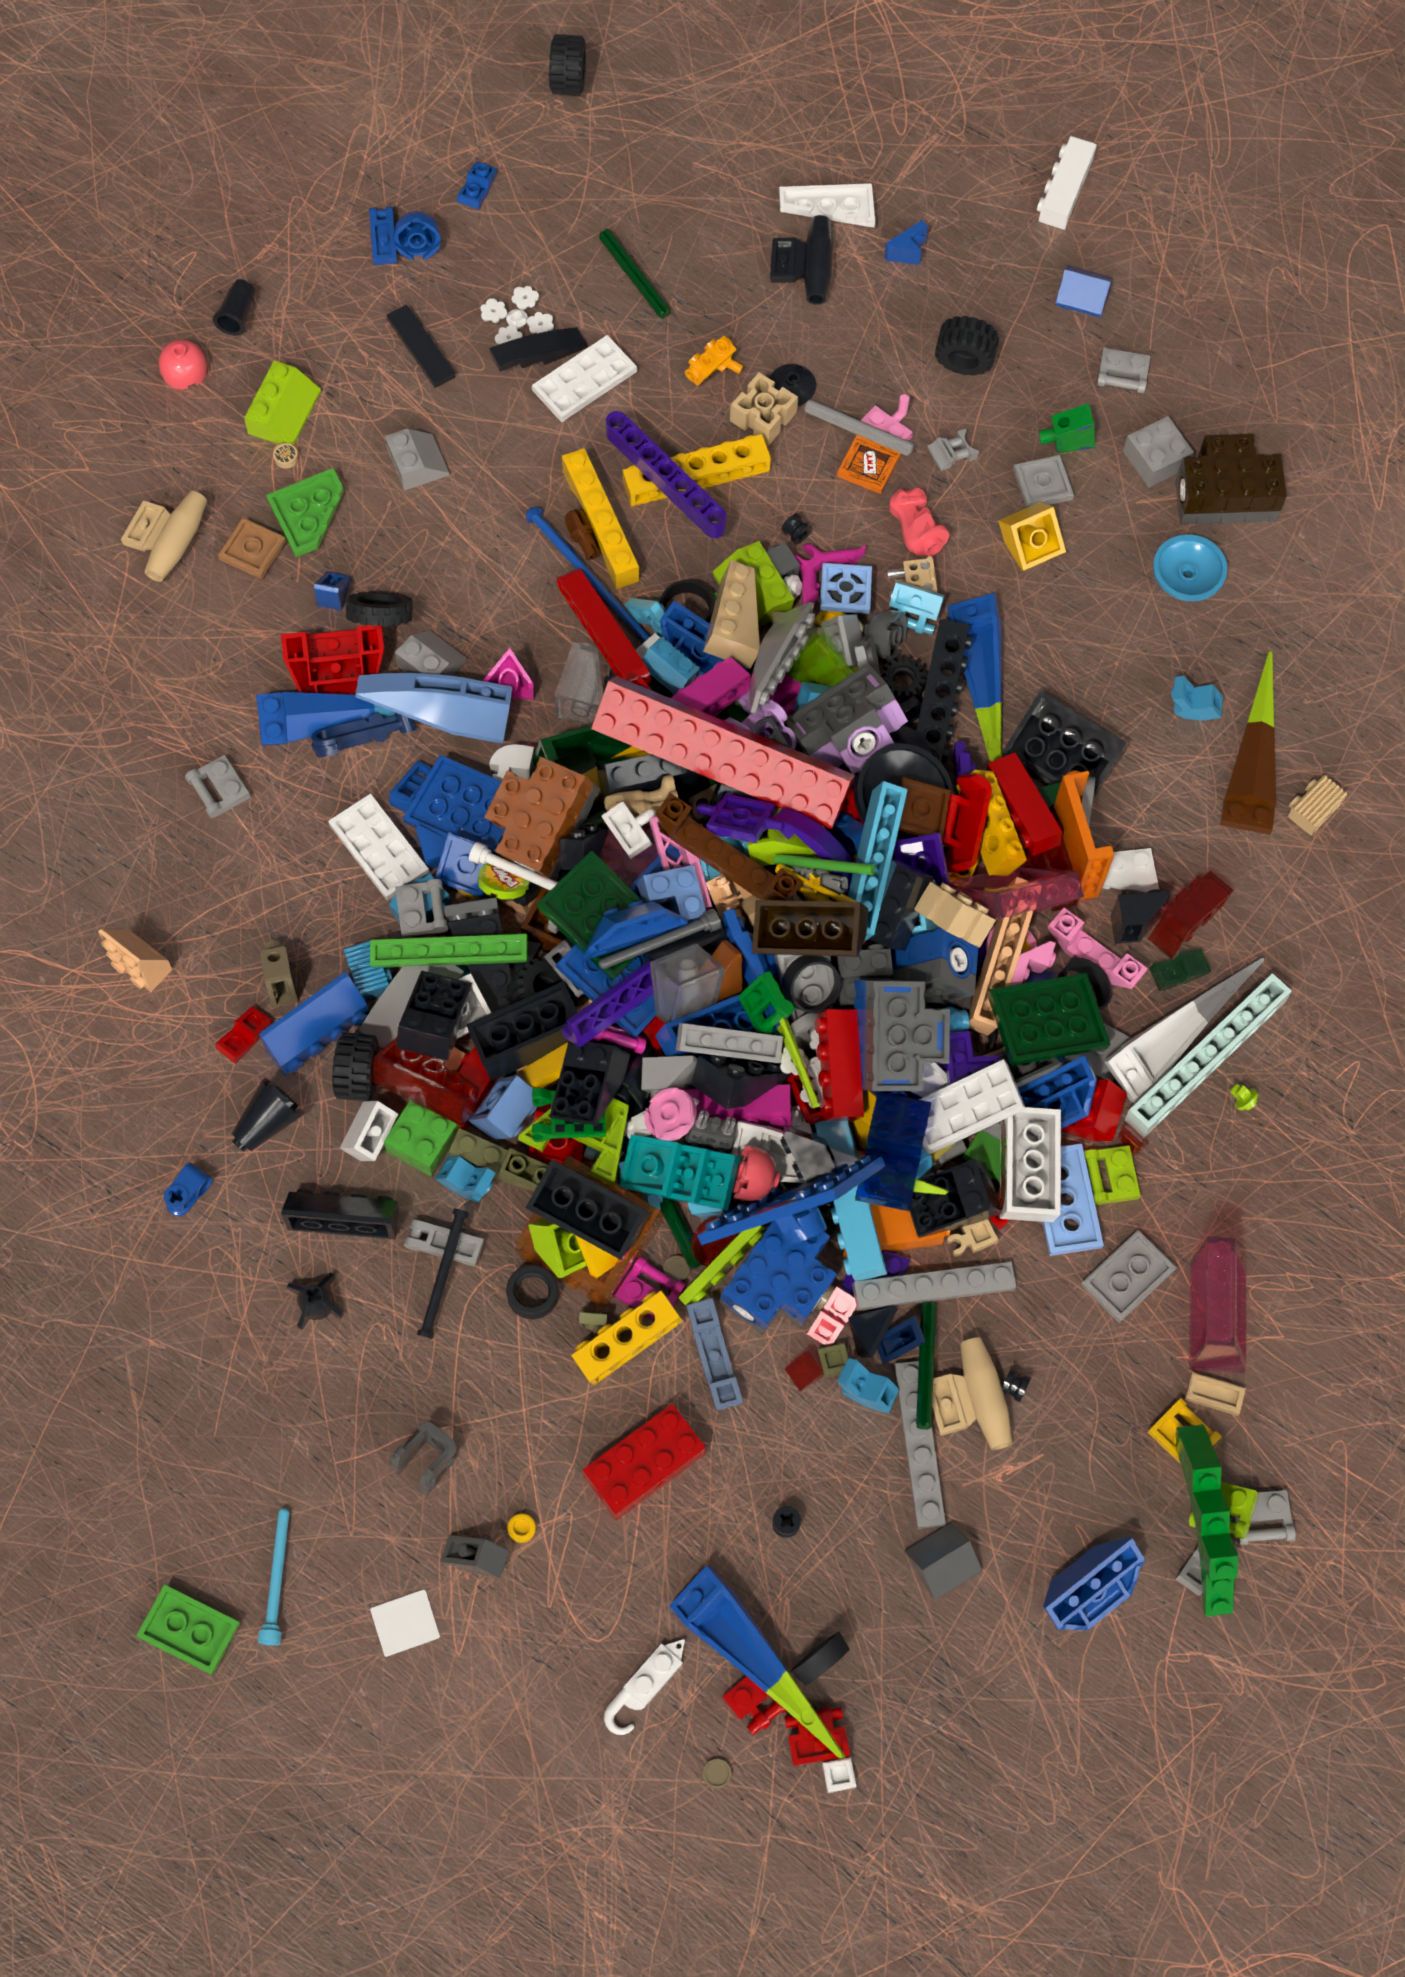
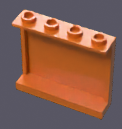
(1068, 812)

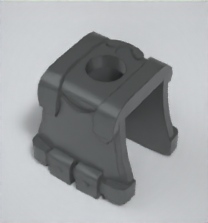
(437, 1439)

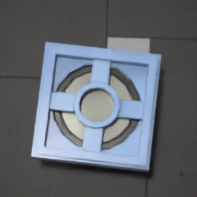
(847, 590)

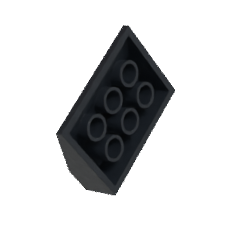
(1061, 740)

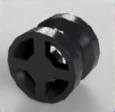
(796, 528)
(1015, 1385)
(784, 1526)

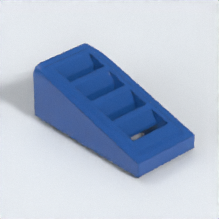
(399, 796)

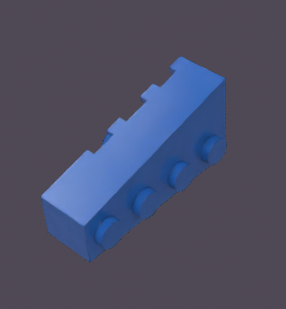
(724, 1015)

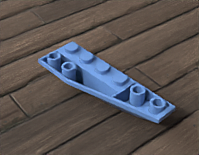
(442, 701)

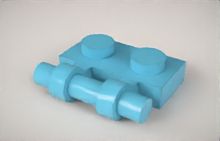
(919, 602)

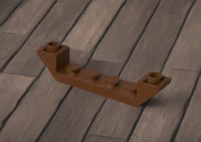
(723, 856)

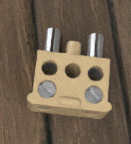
(917, 573)

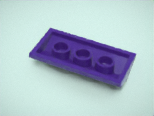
(924, 854)

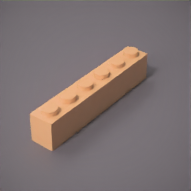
(998, 966)

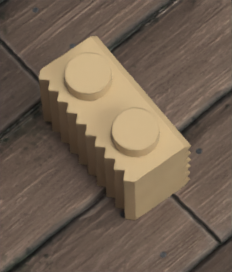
(1317, 804)

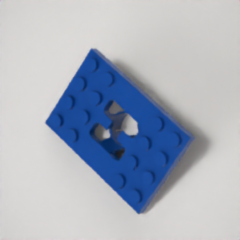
(800, 1199)

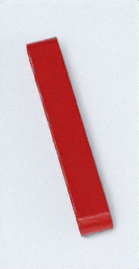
(602, 627)

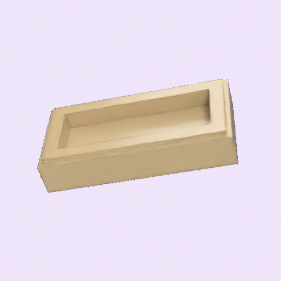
(1215, 1394)

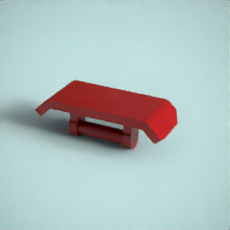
(966, 821)

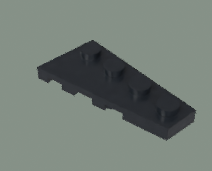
(490, 978)

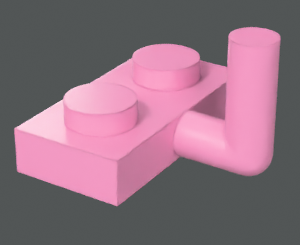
(883, 421)

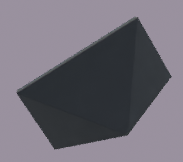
(870, 1329)

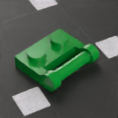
(761, 996)

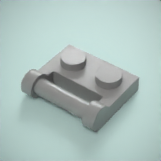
(1123, 365)
(225, 783)
(412, 909)
(1268, 1508)

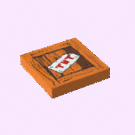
(868, 464)

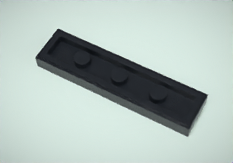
(420, 346)

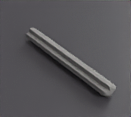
(859, 427)

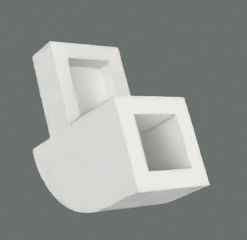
(512, 758)

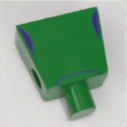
(1070, 430)

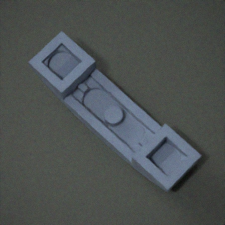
(713, 1355)

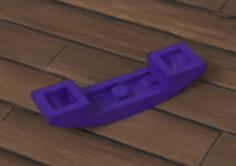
(815, 837)

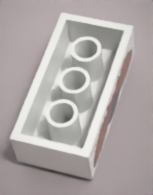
(1031, 1165)

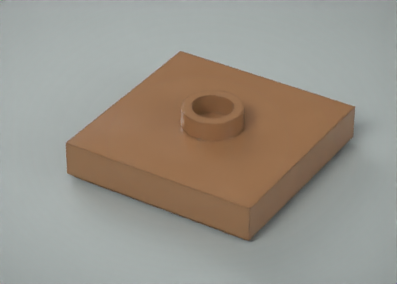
(252, 548)

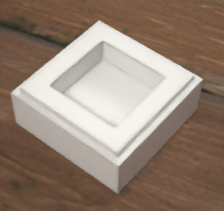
(839, 1775)

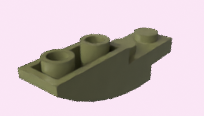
(507, 1164)

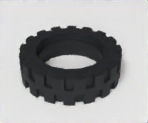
(379, 608)

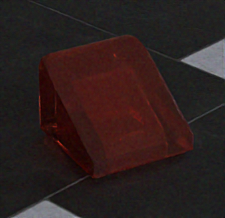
(1129, 1136)
(804, 1371)

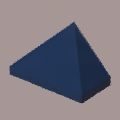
(900, 1340)

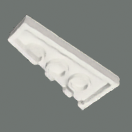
(838, 202)

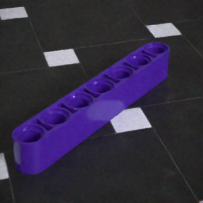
(670, 483)

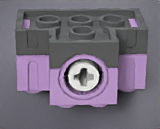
(848, 720)

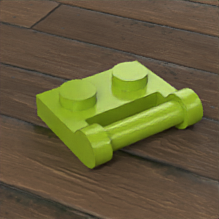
(1119, 1172)
(1241, 1504)

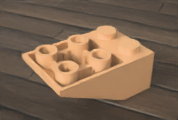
(135, 957)

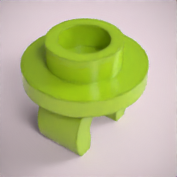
(1245, 1098)

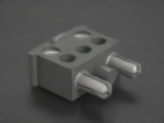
(712, 1133)

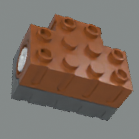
(539, 814)

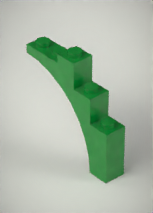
(1211, 1519)

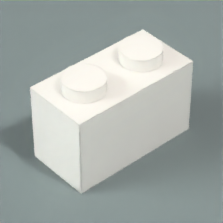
(369, 1131)

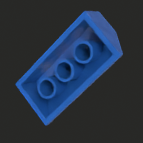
(314, 1024)

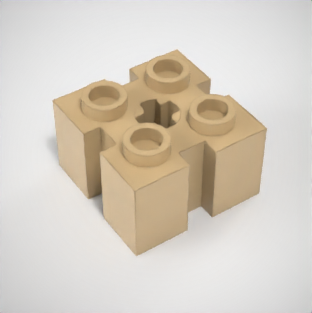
(763, 408)
(955, 913)

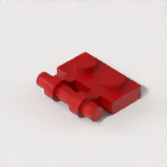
(744, 1700)
(807, 1748)

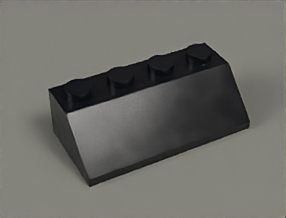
(644, 773)
(522, 1030)
(588, 1210)
(341, 1214)

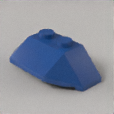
(688, 634)
(631, 927)
(1063, 1089)
(1094, 1585)

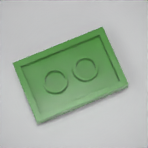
(188, 1629)

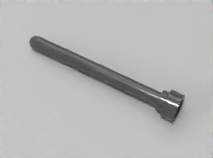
(708, 921)

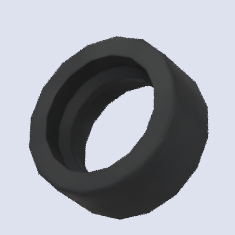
(526, 1272)

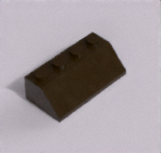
(809, 928)

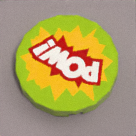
(500, 882)

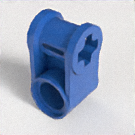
(848, 833)
(189, 1186)

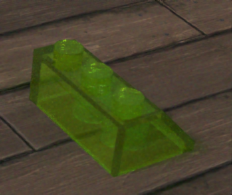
(819, 664)

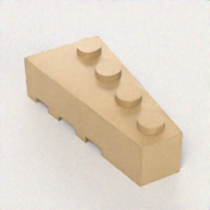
(735, 617)

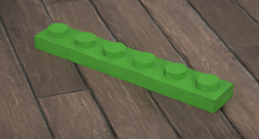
(449, 950)

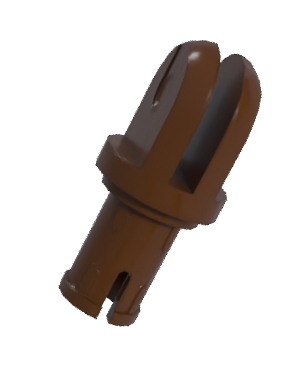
(582, 532)

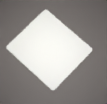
(405, 1623)

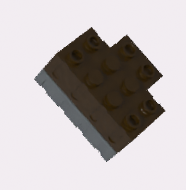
(1230, 483)

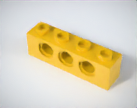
(999, 841)
(642, 1337)

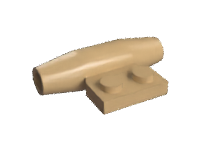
(164, 532)
(973, 1397)

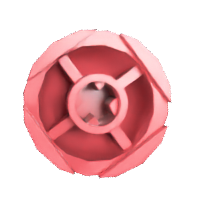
(182, 364)
(755, 1174)

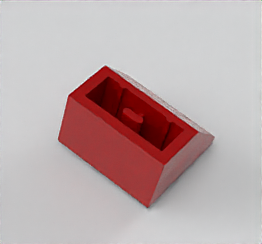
(1103, 1115)

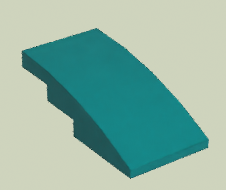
(679, 1172)

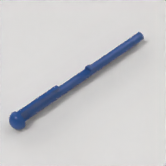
(535, 515)

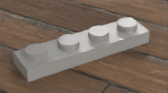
(729, 1043)

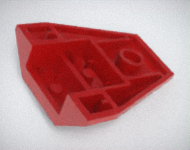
(333, 659)

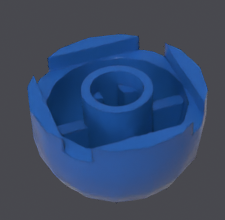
(417, 235)

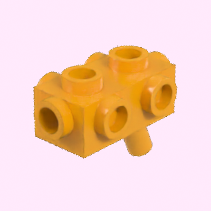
(716, 356)

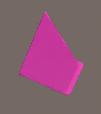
(511, 673)

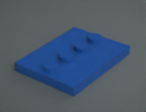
(455, 801)

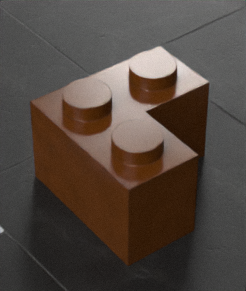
(537, 924)

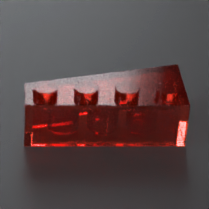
(425, 1082)

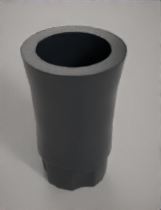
(234, 309)

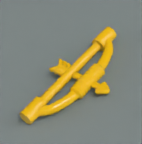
(814, 883)

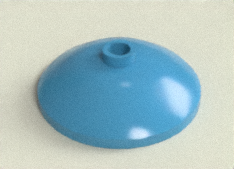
(1192, 557)

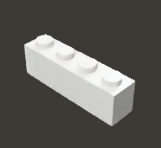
(1067, 182)

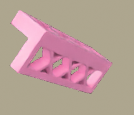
(685, 856)

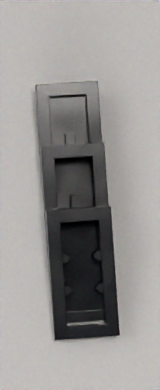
(538, 347)

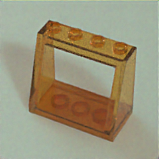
(597, 1290)

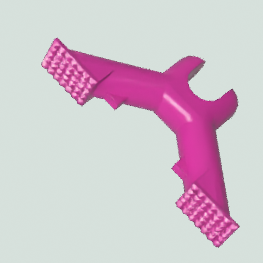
(810, 567)

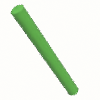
(824, 864)

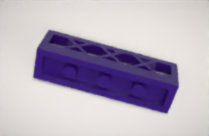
(609, 1007)

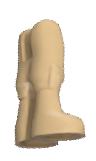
(640, 801)

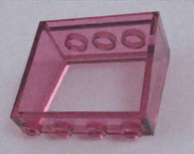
(1041, 891)
(1218, 1307)

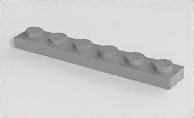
(934, 1286)
(919, 1452)

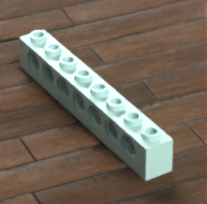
(1207, 1055)

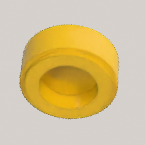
(521, 1528)

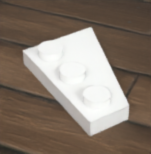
(1132, 871)

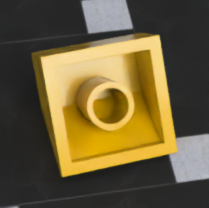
(1032, 535)

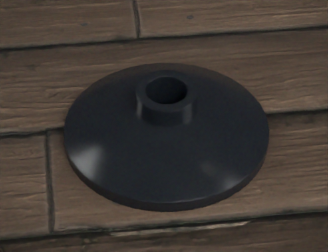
(804, 383)

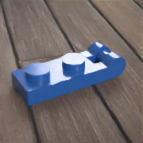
(382, 236)

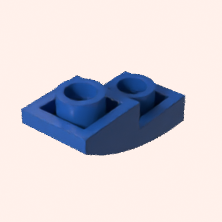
(478, 185)

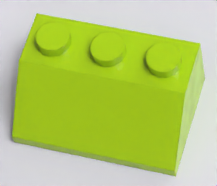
(281, 405)
(770, 588)
(556, 1247)

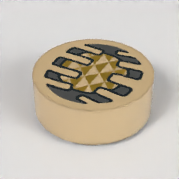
(285, 455)

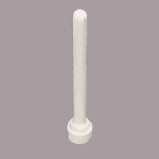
(482, 855)

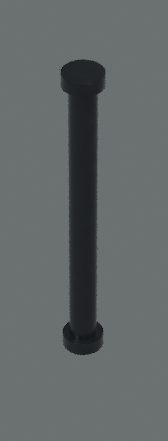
(442, 1275)

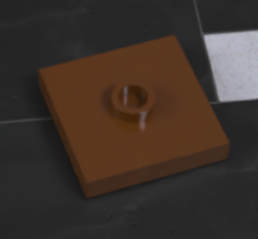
(923, 808)

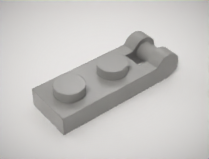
(467, 1249)

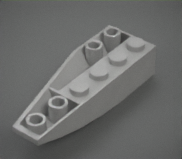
(778, 651)

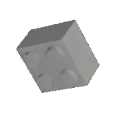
(1157, 451)

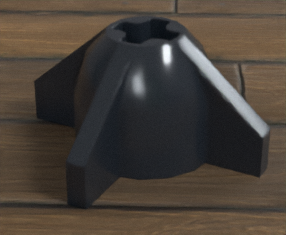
(315, 1300)

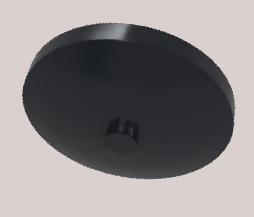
(891, 765)

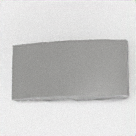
(389, 1008)

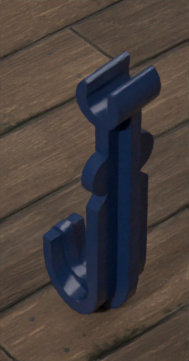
(333, 738)

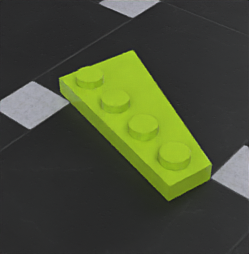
(724, 1262)

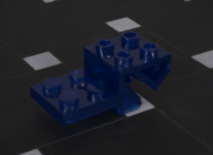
(897, 1136)

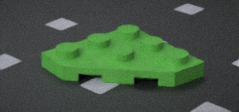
(307, 509)

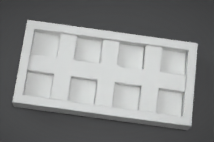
(584, 378)
(378, 846)
(971, 1106)

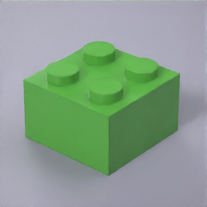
(421, 1138)

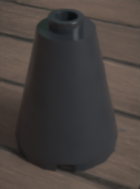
(630, 1089)
(265, 1116)

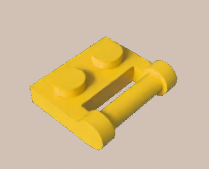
(1165, 1429)

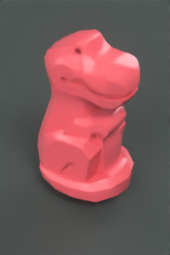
(918, 527)

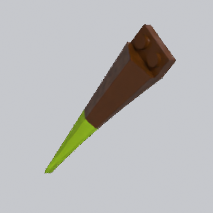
(1252, 787)

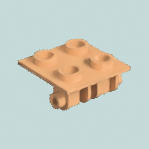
(727, 895)

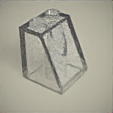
(580, 685)
(685, 982)

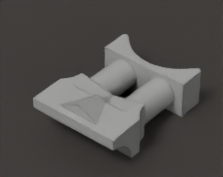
(943, 452)

